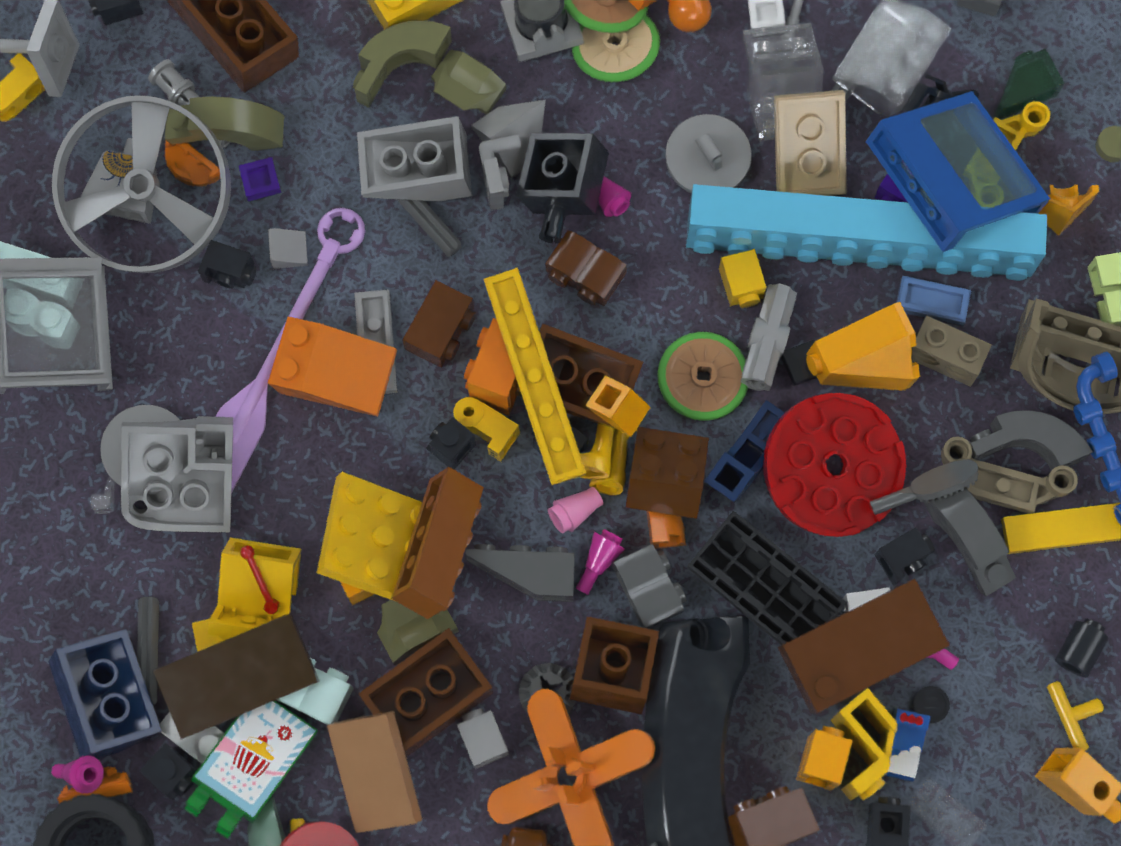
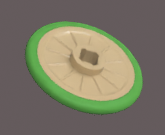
(619, 62)

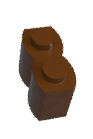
(585, 268)

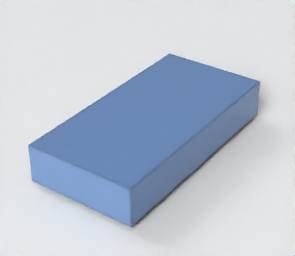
(934, 300)

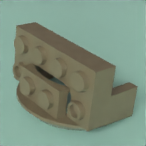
(1055, 331)

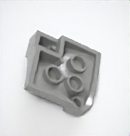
(179, 473)

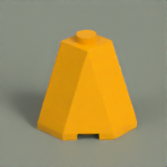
(868, 353)

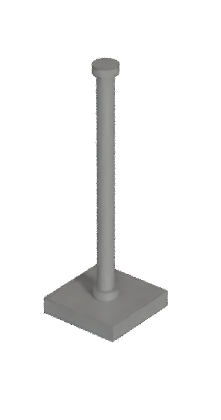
(49, 48)

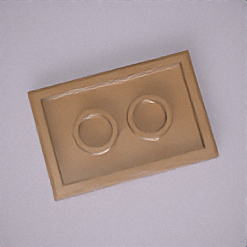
(374, 772)

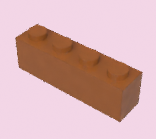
(438, 543)

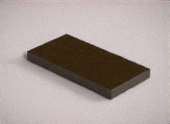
(236, 676)

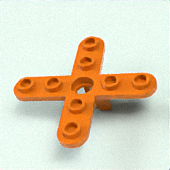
(592, 767)

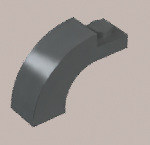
(1035, 431)
(975, 538)

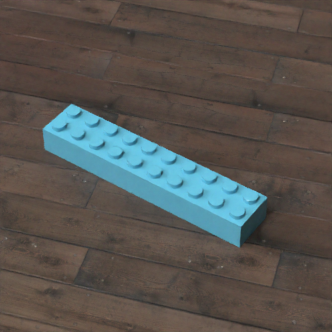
(856, 232)

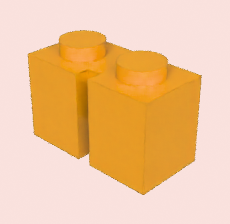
(824, 758)

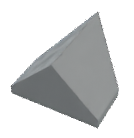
(508, 121)

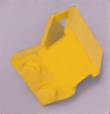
(239, 596)
(875, 757)

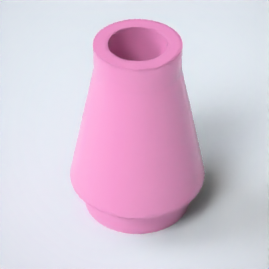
(574, 509)

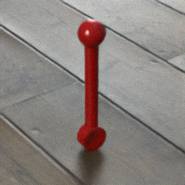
(271, 605)

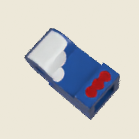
(907, 744)

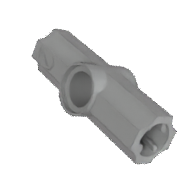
(768, 337)

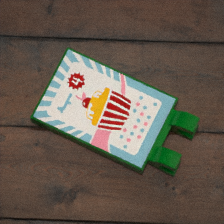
(250, 764)

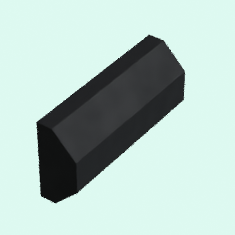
(764, 581)

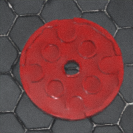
(798, 472)

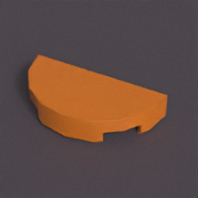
(190, 165)
(113, 784)

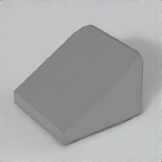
(287, 248)

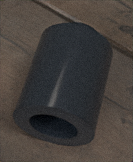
(1082, 647)

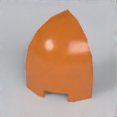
(665, 530)

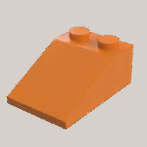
(331, 367)

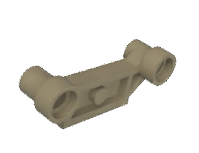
(1008, 486)

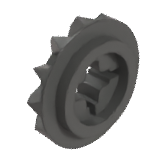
(553, 675)

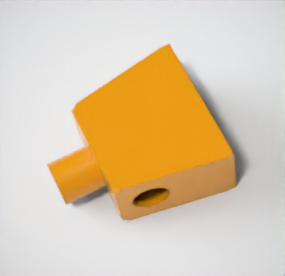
(1082, 783)

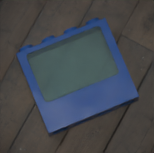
(955, 167)

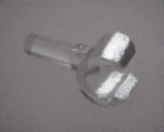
(104, 502)

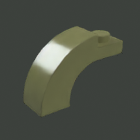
(395, 46)
(230, 120)

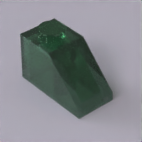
(1030, 80)

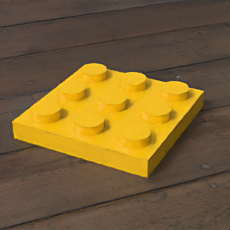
(367, 535)

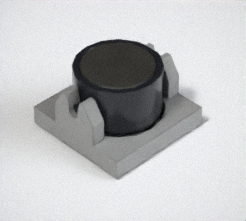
(543, 23)

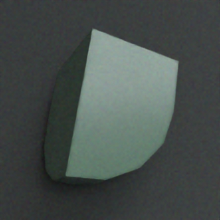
(267, 827)

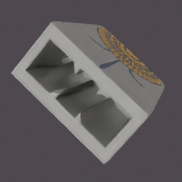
(111, 173)

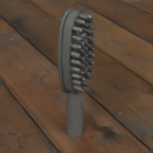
(931, 485)

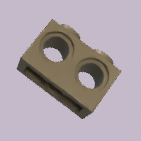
(949, 351)

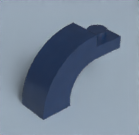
(745, 458)

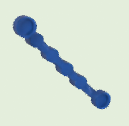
(1090, 411)

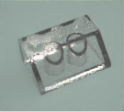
(891, 55)

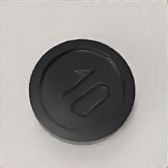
(931, 702)

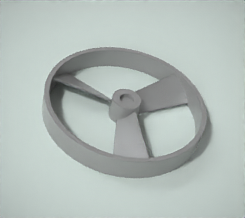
(141, 183)

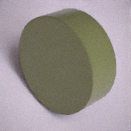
(1109, 144)

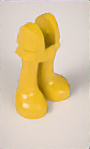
(607, 461)

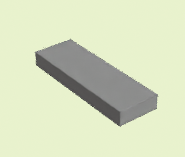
(375, 323)

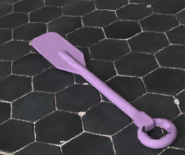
(250, 404)

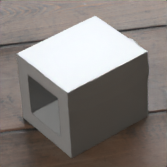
(482, 738)

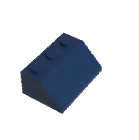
(104, 694)

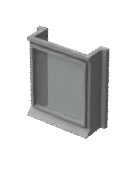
(54, 323)

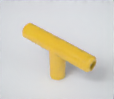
(1071, 715)

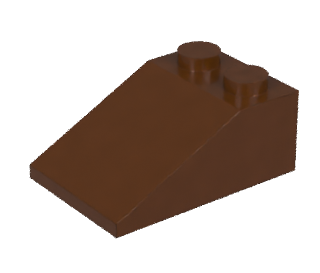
(581, 367)

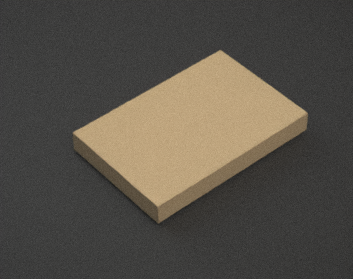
(811, 143)

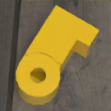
(18, 88)
(488, 425)

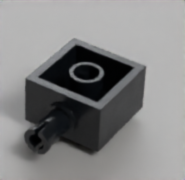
(562, 178)

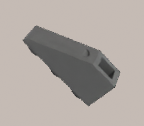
(536, 574)

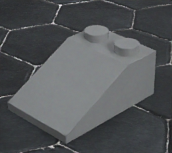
(415, 161)

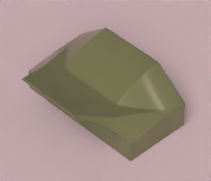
(467, 82)
(406, 631)

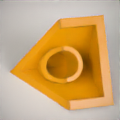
(1066, 206)

